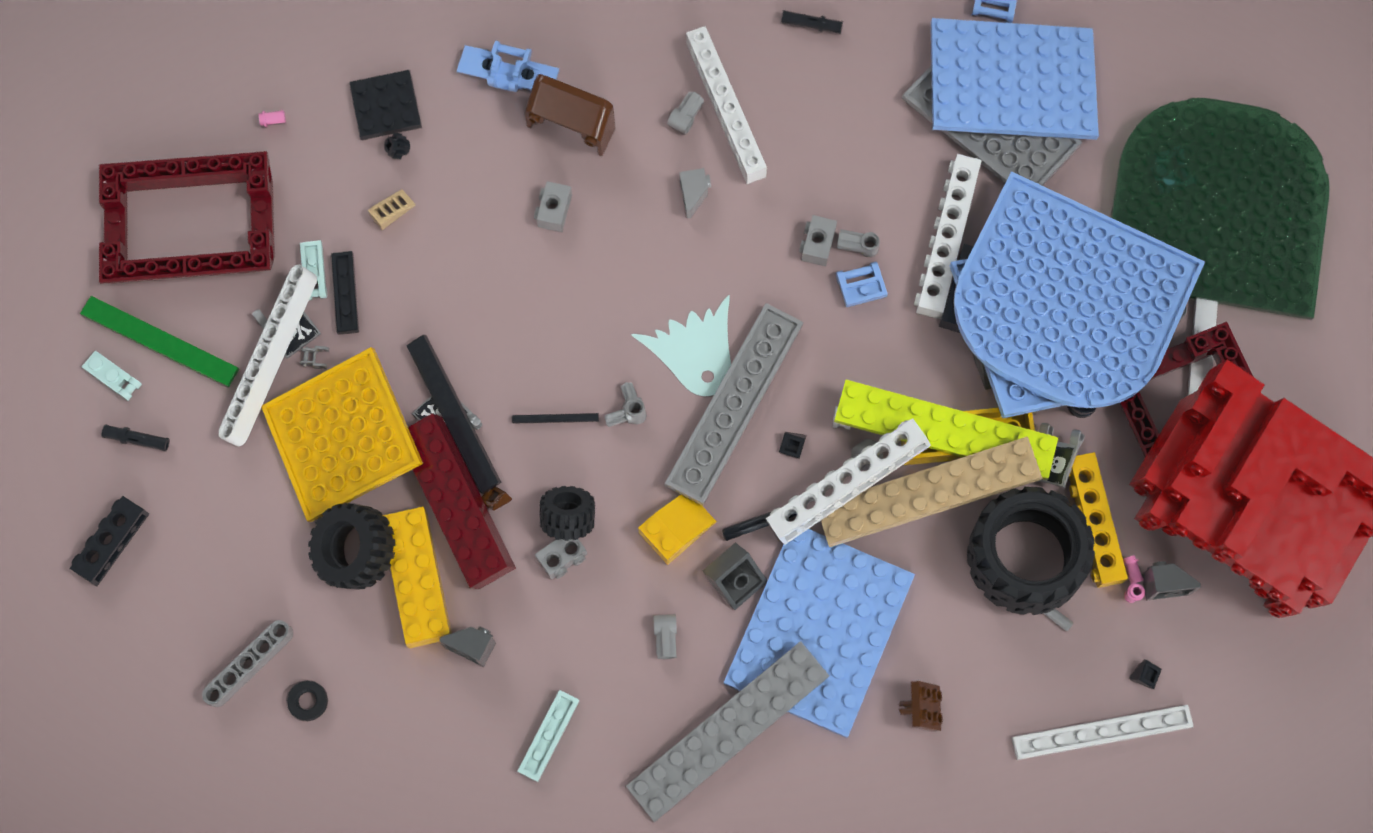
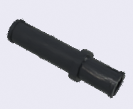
(820, 23)
(126, 436)

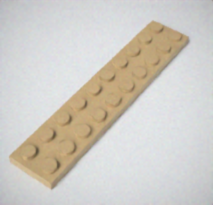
(933, 491)

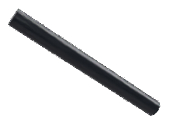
(555, 418)

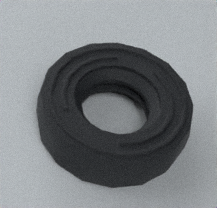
(295, 694)

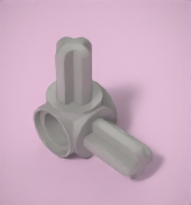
(631, 403)

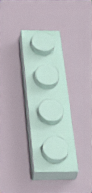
(548, 736)

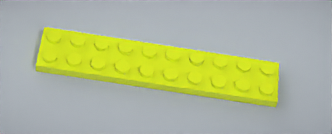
(944, 427)

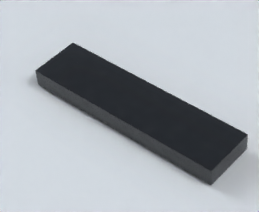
(345, 293)

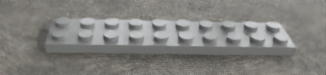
(733, 404)
(727, 731)

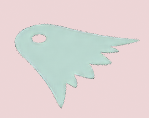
(695, 349)

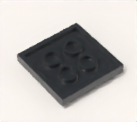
(385, 104)

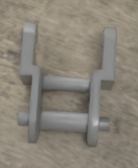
(307, 350)

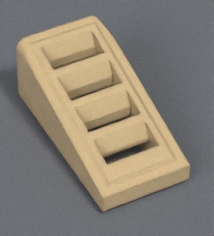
(390, 218)

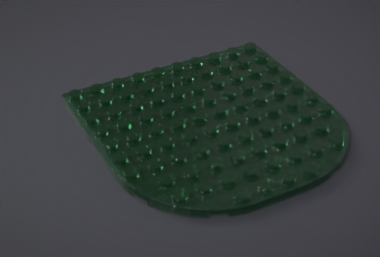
(1234, 193)

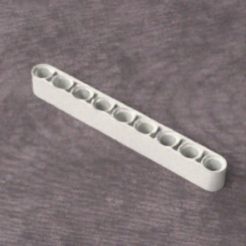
(267, 355)

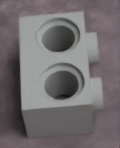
(557, 550)

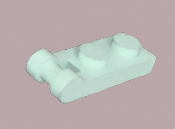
(313, 260)
(111, 375)

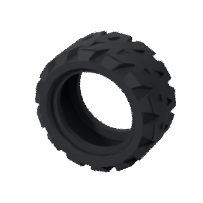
(1049, 511)

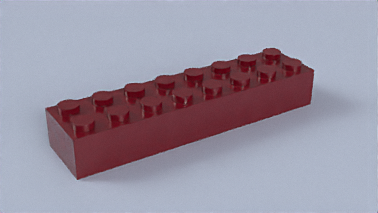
(458, 505)

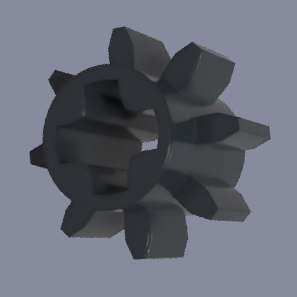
(397, 146)

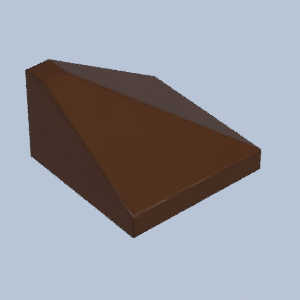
(496, 498)

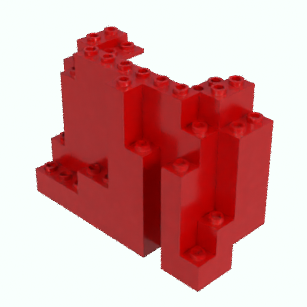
(1260, 490)

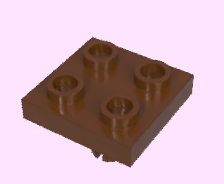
(924, 706)

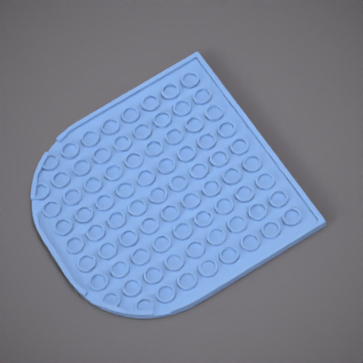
(1070, 298)

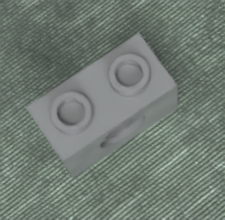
(553, 218)
(818, 252)

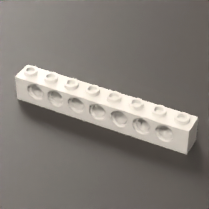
(726, 105)
(962, 167)
(860, 481)

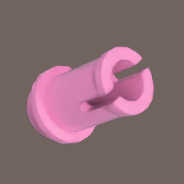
(271, 118)
(1133, 569)
(1139, 592)

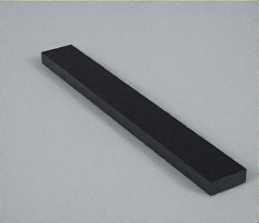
(453, 414)

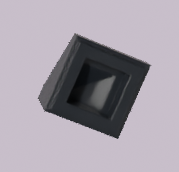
(792, 444)
(1146, 674)

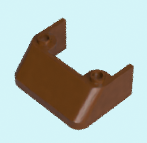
(572, 109)

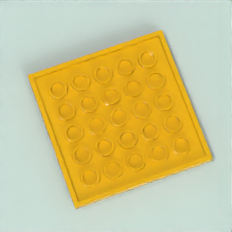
(341, 434)

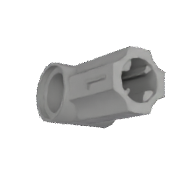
(683, 117)
(856, 242)
(665, 632)

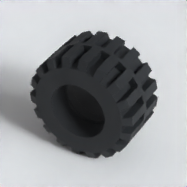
(567, 513)

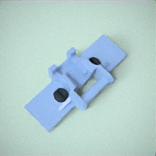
(500, 74)

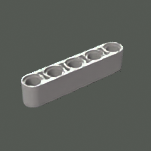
(236, 666)

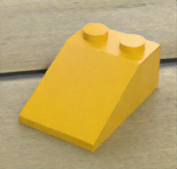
(676, 527)

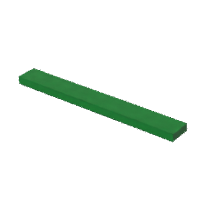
(160, 341)

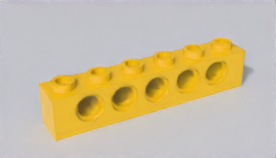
(1088, 466)

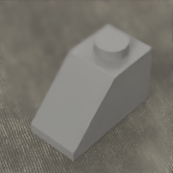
(694, 189)

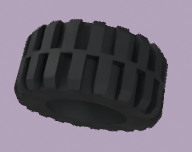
(329, 541)

